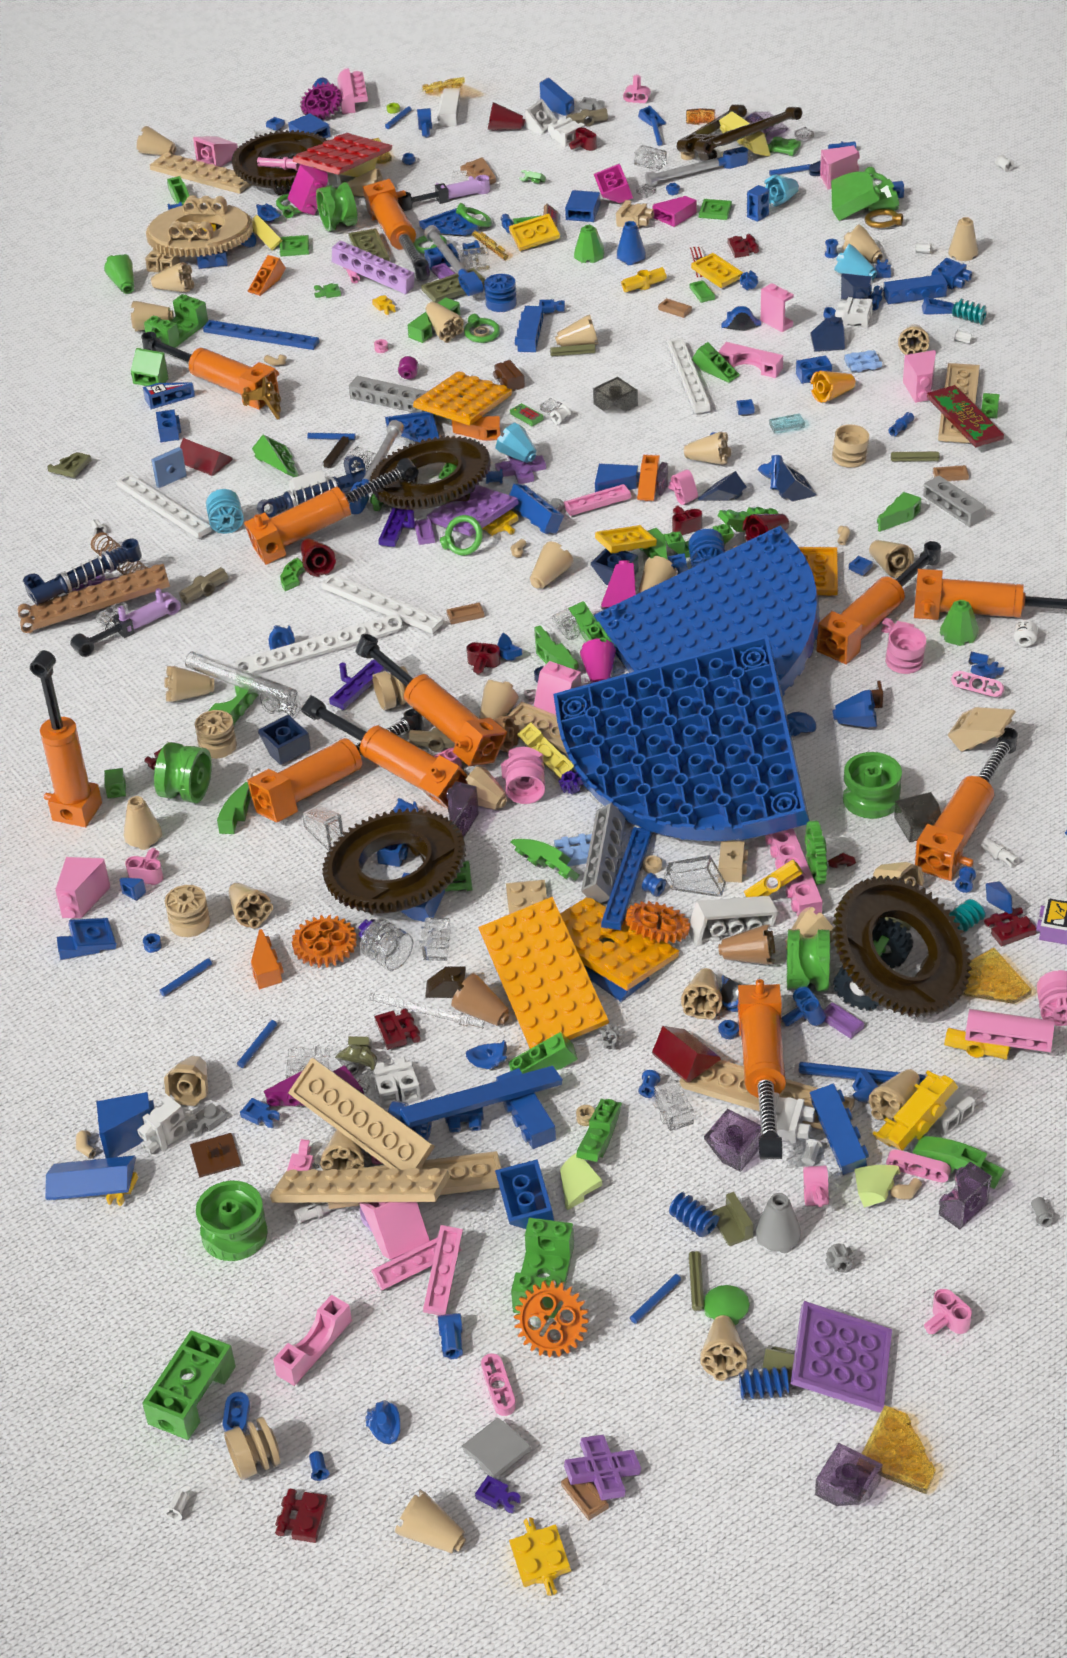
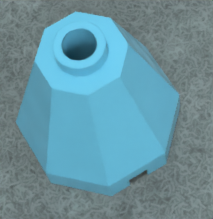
(781, 189)
(516, 444)

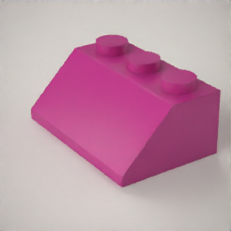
(613, 184)
(305, 186)

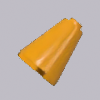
(831, 384)

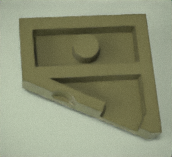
(71, 465)

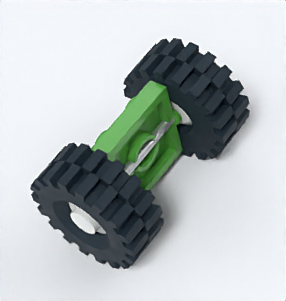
(893, 947)

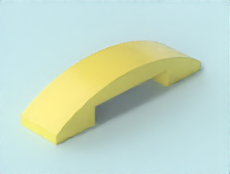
(265, 233)
(551, 756)

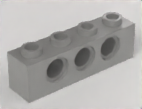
(954, 501)

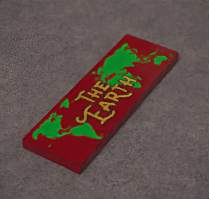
(965, 416)

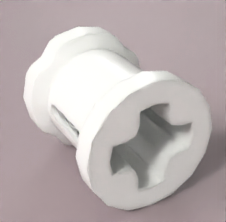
(1003, 162)
(558, 415)

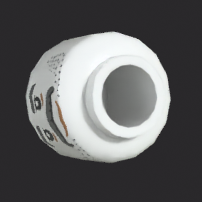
(1025, 633)

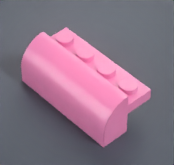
(352, 89)
(1009, 1030)

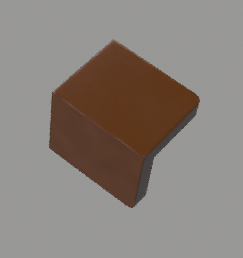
(878, 695)

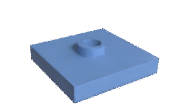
(169, 467)

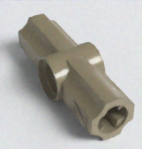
(593, 116)
(203, 585)
(433, 739)

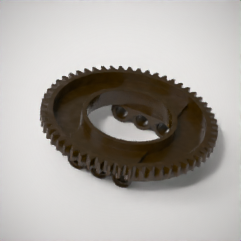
(272, 145)
(467, 454)
(427, 836)
(942, 971)

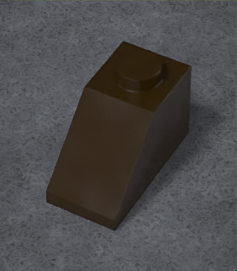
(446, 982)

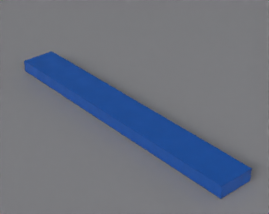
(261, 334)
(626, 879)
(480, 1096)

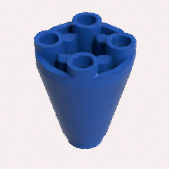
(630, 244)

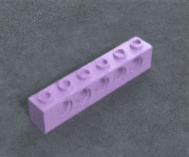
(373, 267)

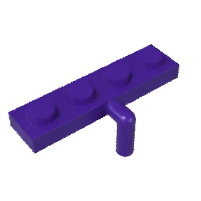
(396, 522)
(356, 685)

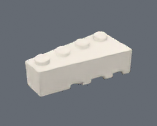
(729, 917)

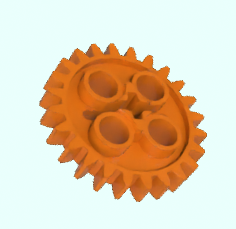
(668, 927)
(324, 941)
(534, 1306)

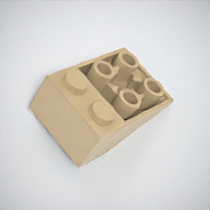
(979, 726)

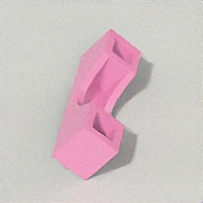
(767, 362)
(329, 1323)

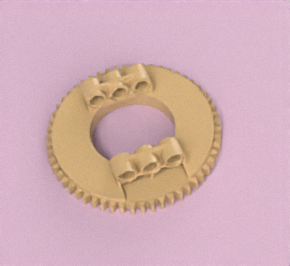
(165, 237)

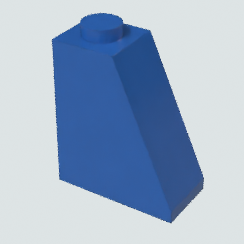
(556, 98)
(615, 474)

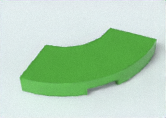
(291, 573)

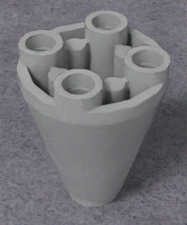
(778, 1225)

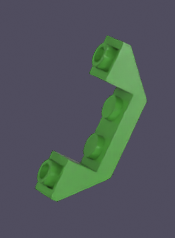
(677, 543)

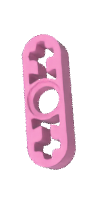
(992, 682)
(931, 1170)
(495, 1393)

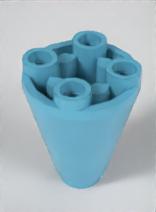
(853, 262)

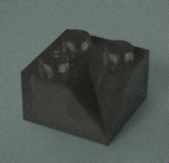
(615, 393)
(915, 813)

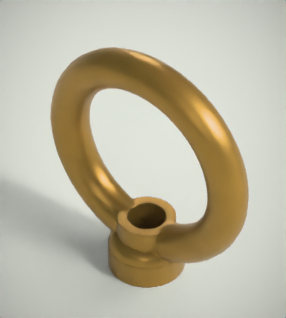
(897, 218)

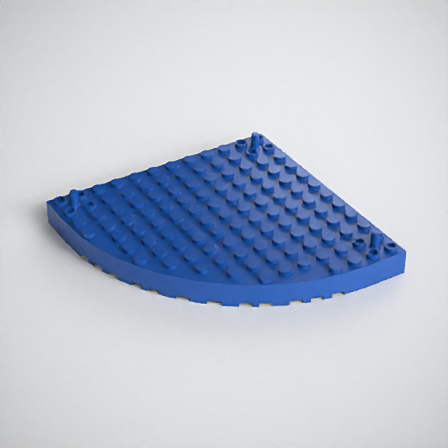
(722, 602)
(690, 745)

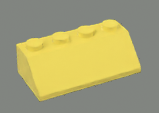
(755, 143)

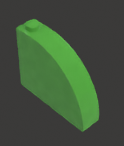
(853, 193)

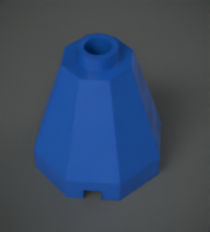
(857, 710)

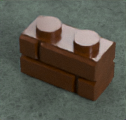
(509, 375)

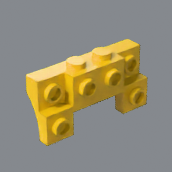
(918, 1112)

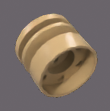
(850, 445)
(388, 689)
(216, 733)
(187, 911)
(252, 1448)

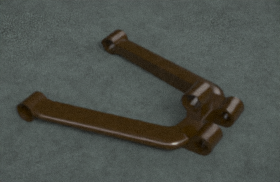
(705, 143)

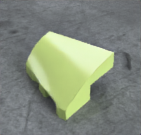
(577, 1180)
(875, 1182)

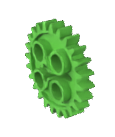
(816, 852)

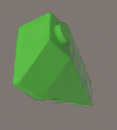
(275, 454)

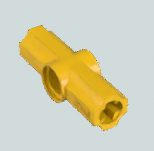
(643, 279)
(783, 875)
(956, 1039)

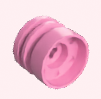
(905, 649)
(525, 778)
(1053, 997)

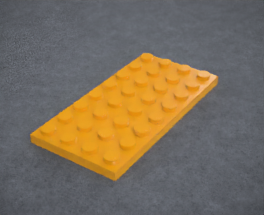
(543, 973)

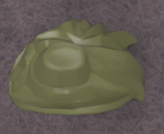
(358, 1054)

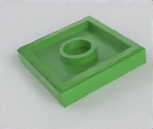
(715, 209)
(294, 245)

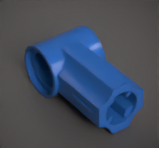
(450, 1331)

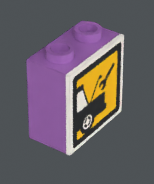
(1054, 921)

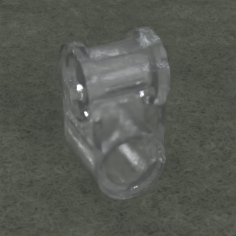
(109, 613)
(566, 624)

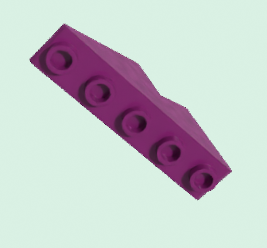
(279, 1096)

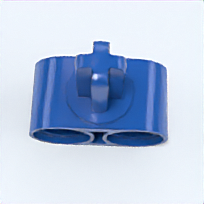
(424, 121)
(807, 1007)

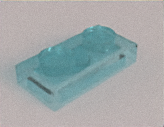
(786, 423)

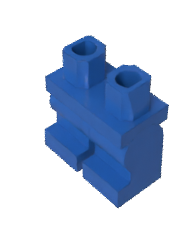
(953, 272)

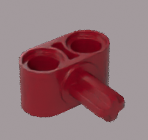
(585, 139)
(686, 521)
(482, 655)

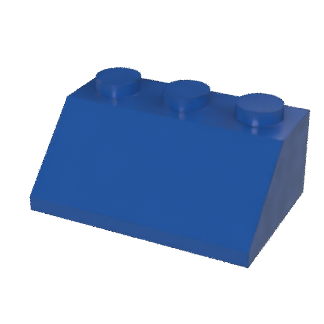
(524, 1193)

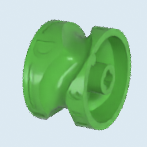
(336, 206)
(183, 771)
(872, 785)
(808, 960)
(231, 1220)

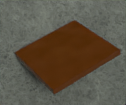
(215, 1155)

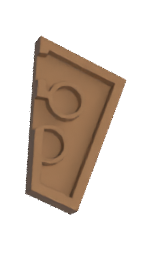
(477, 168)

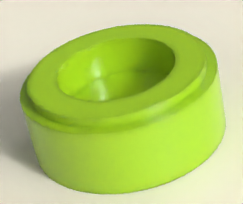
(393, 108)

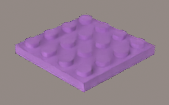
(483, 505)
(841, 1356)

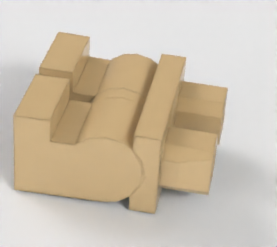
(638, 213)
(159, 261)

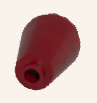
(504, 118)
(761, 523)
(317, 557)

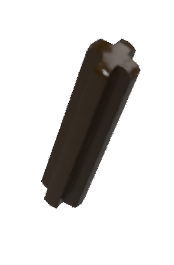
(336, 451)

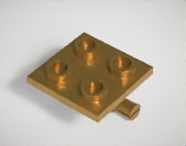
(264, 393)

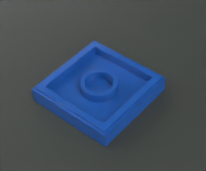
(92, 934)

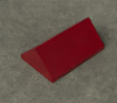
(203, 458)
(683, 1053)

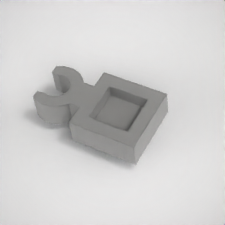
(590, 103)
(207, 1118)

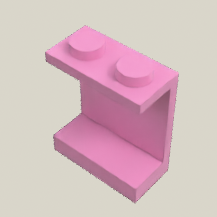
(773, 307)

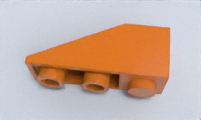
(267, 276)
(484, 429)
(648, 477)
(264, 964)

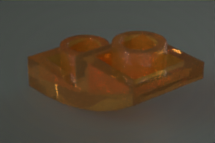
(700, 115)

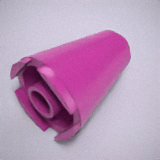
(598, 659)

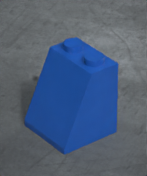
(120, 1120)

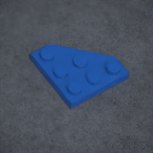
(450, 223)
(416, 425)

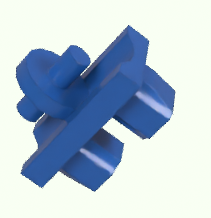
(474, 1118)

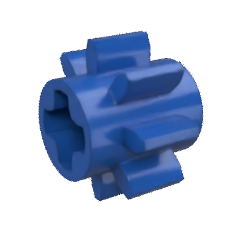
(749, 280)

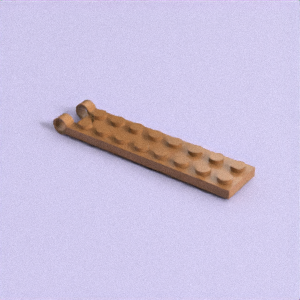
(93, 598)

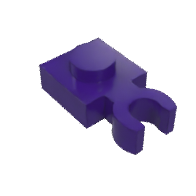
(495, 1493)

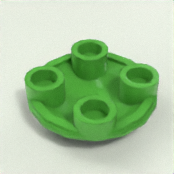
(726, 1301)

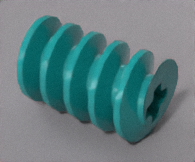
(969, 312)
(968, 914)

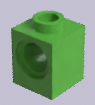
(990, 405)
(115, 783)

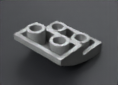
(496, 1447)

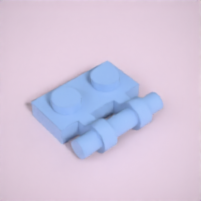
(862, 361)
(577, 853)

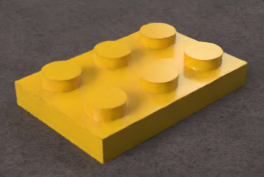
(534, 232)
(716, 270)
(625, 539)

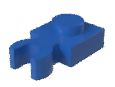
(883, 269)
(549, 305)
(986, 670)
(257, 1111)

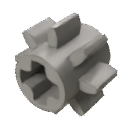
(613, 1031)
(839, 1257)

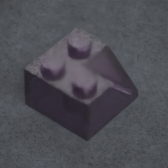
(734, 1139)
(967, 1197)
(848, 1477)

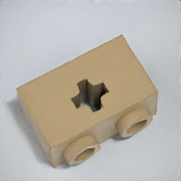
(732, 860)

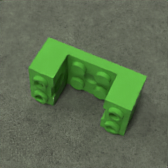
(188, 319)
(548, 1251)
(174, 1401)

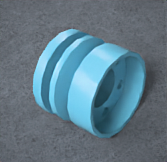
(224, 511)

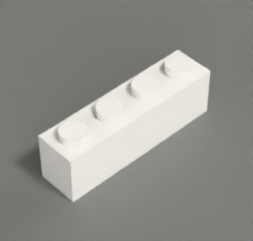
(449, 107)

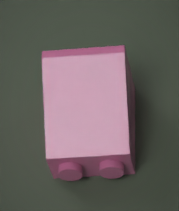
(214, 150)
(838, 162)
(919, 374)
(554, 679)
(81, 885)
(395, 1226)

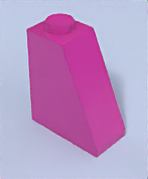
(675, 210)
(620, 585)

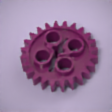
(321, 100)

